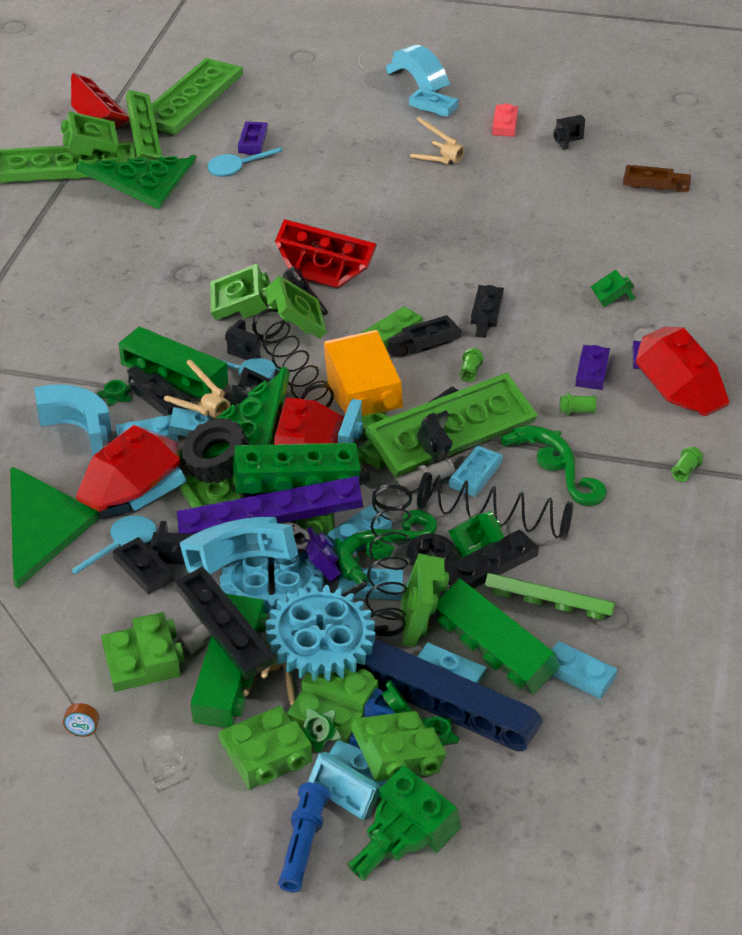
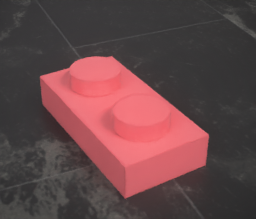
(505, 120)

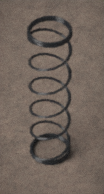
(265, 336)
(423, 500)
(387, 611)

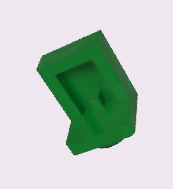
(612, 287)
(476, 533)

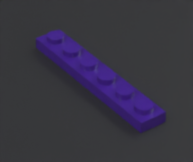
(284, 505)

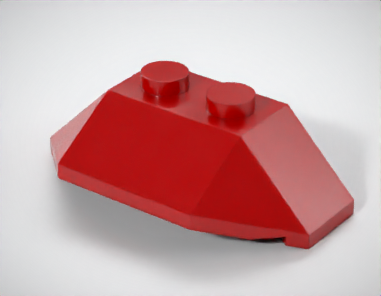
(92, 101)
(323, 254)
(682, 370)
(307, 423)
(128, 468)

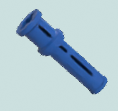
(305, 822)

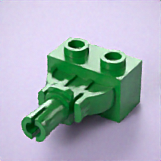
(405, 822)

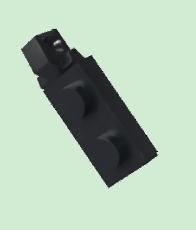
(486, 308)
(423, 336)
(153, 389)

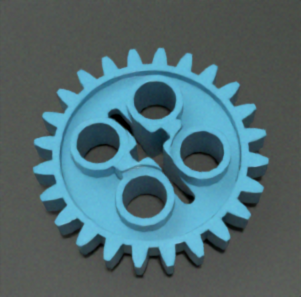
(251, 578)
(320, 632)

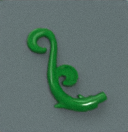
(566, 460)
(344, 549)

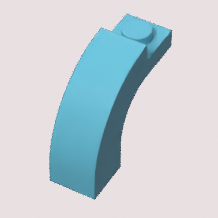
(422, 65)
(74, 406)
(236, 541)

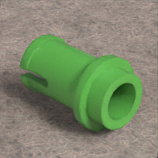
(472, 360)
(577, 404)
(690, 459)

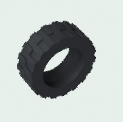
(203, 438)

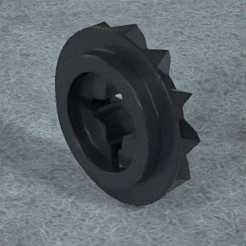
(440, 546)

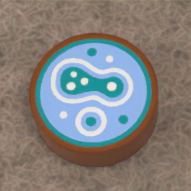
(81, 719)

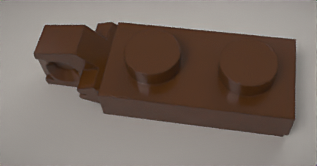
(656, 178)

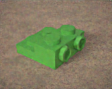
(88, 132)
(239, 292)
(296, 306)
(421, 599)
(143, 652)
(343, 695)
(398, 741)
(266, 747)

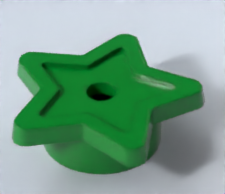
(115, 392)
(395, 699)
(443, 727)
(328, 732)

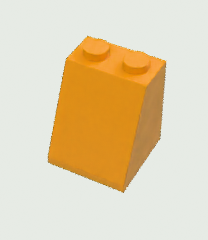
(363, 371)

